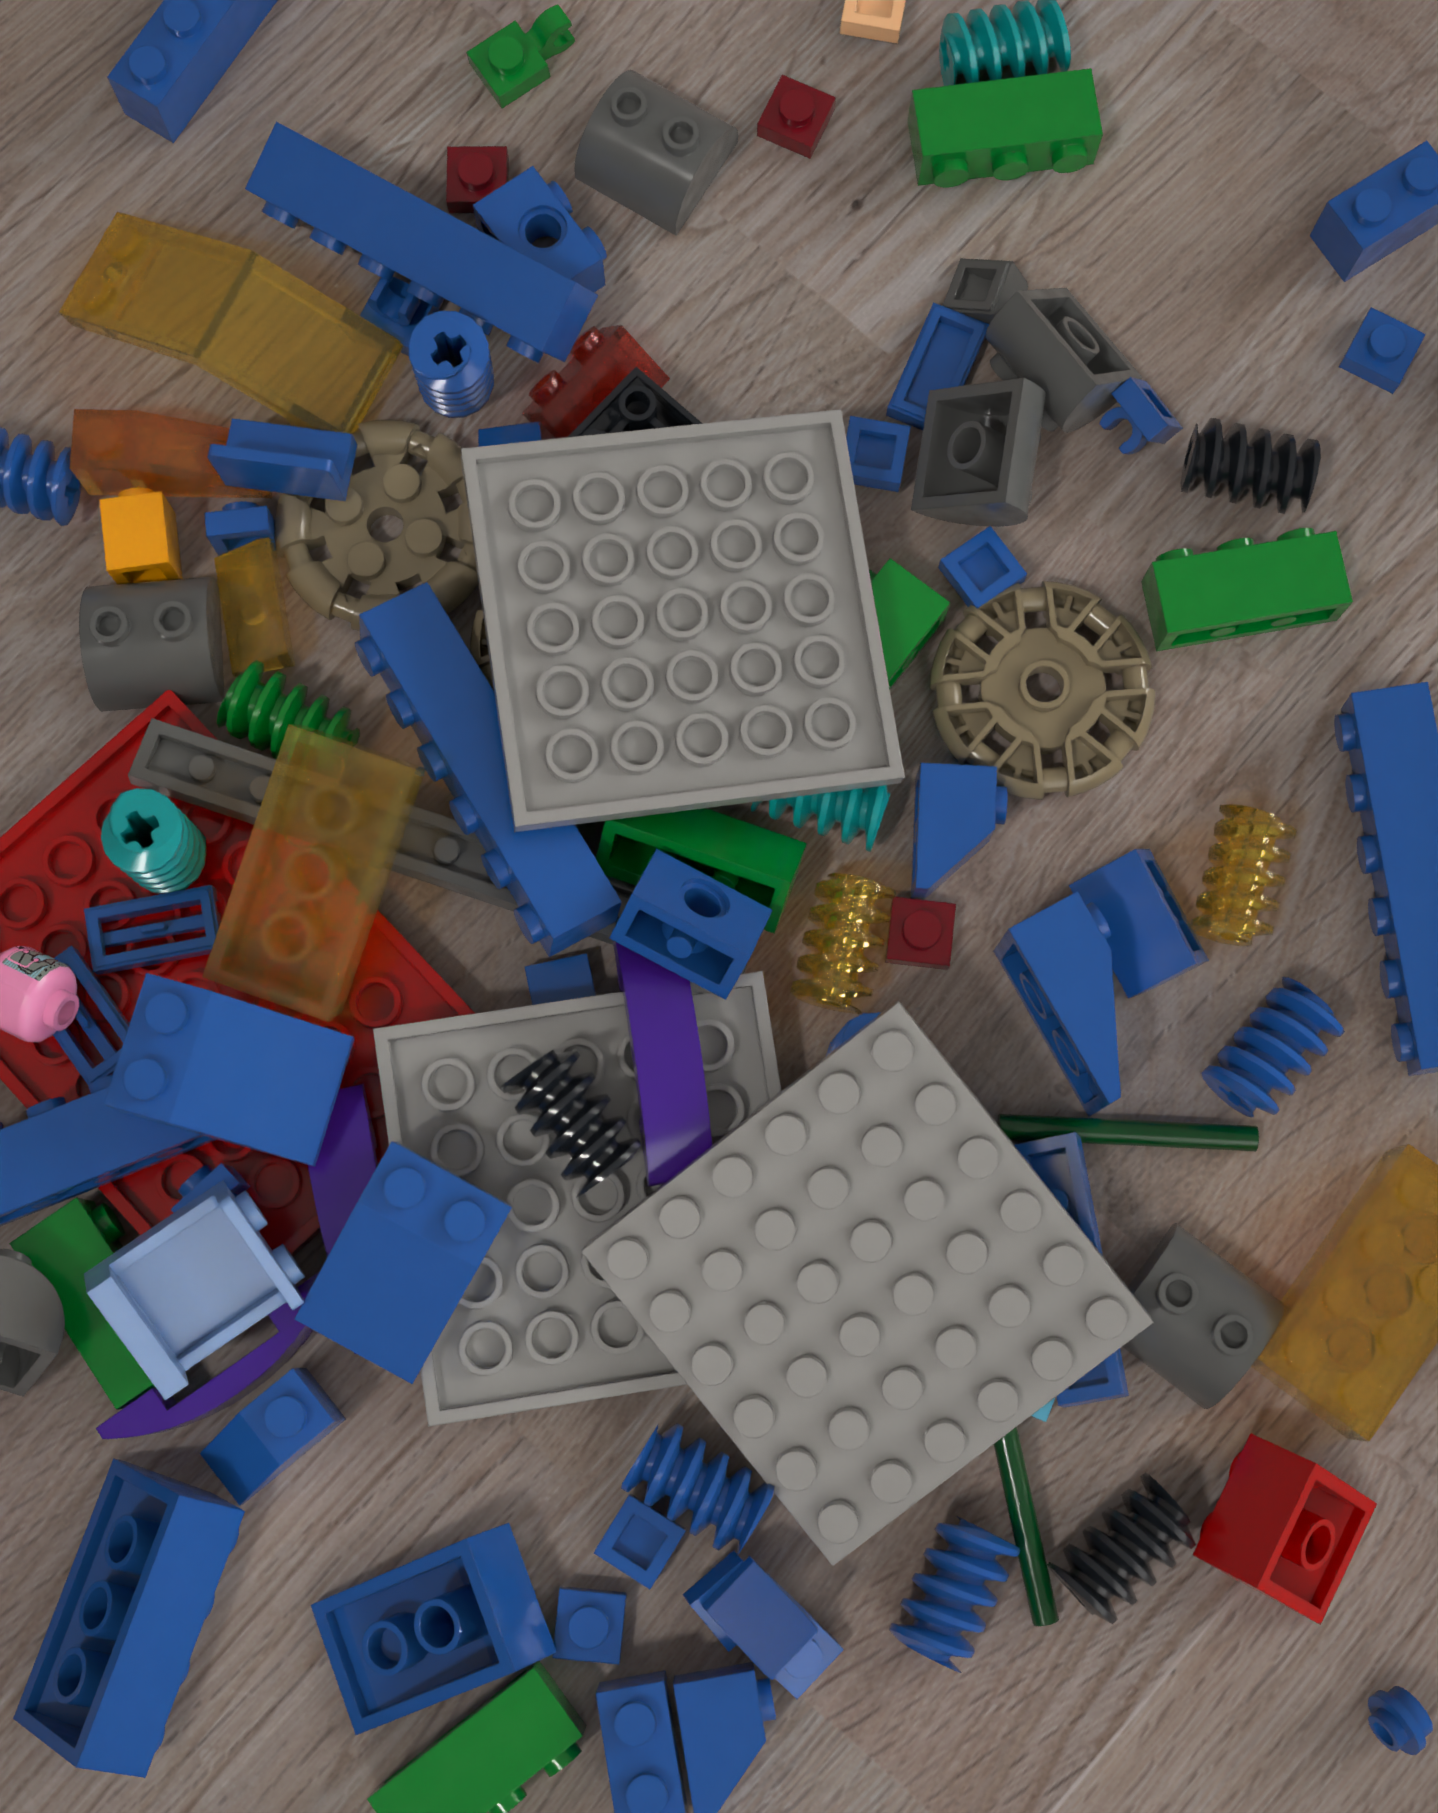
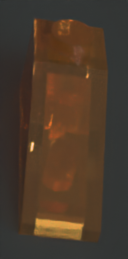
(148, 451)

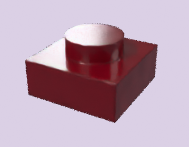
(796, 116)
(474, 174)
(920, 933)

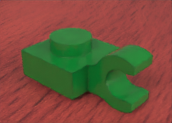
(515, 60)

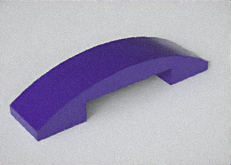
(665, 1064)
(344, 1162)
(155, 1415)

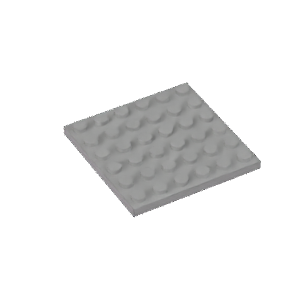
(679, 619)
(866, 1283)
(537, 1313)

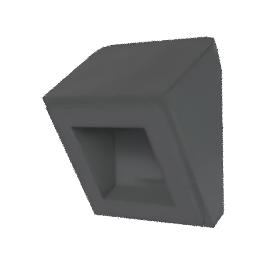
(983, 287)

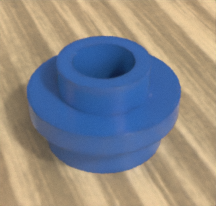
(1399, 1720)

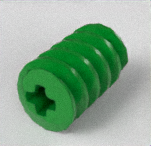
(265, 712)

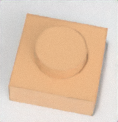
(873, 19)

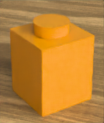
(140, 537)

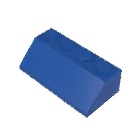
(128, 1620)

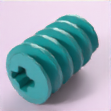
(1003, 41)
(852, 808)
(153, 841)

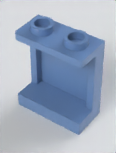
(193, 1284)

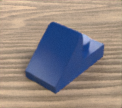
(772, 1628)

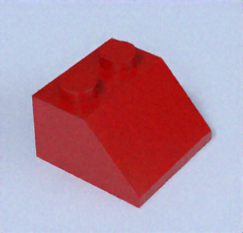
(1284, 1527)

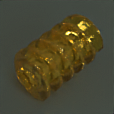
(1241, 875)
(841, 942)

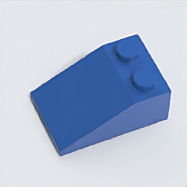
(1067, 986)
(229, 1070)
(402, 1261)
(433, 1628)

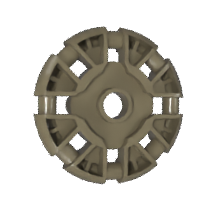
(373, 493)
(1036, 725)

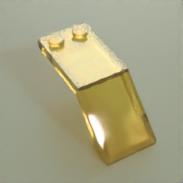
(233, 320)

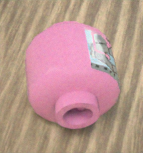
(35, 994)

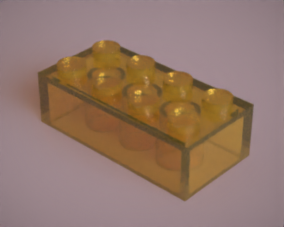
(314, 872)
(1364, 1301)

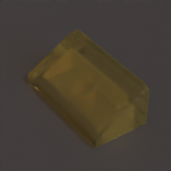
(254, 607)

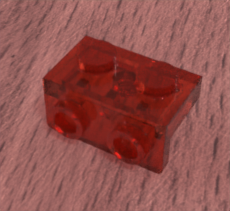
(597, 367)

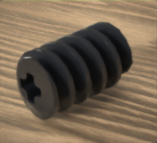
(1251, 465)
(572, 1118)
(1125, 1549)

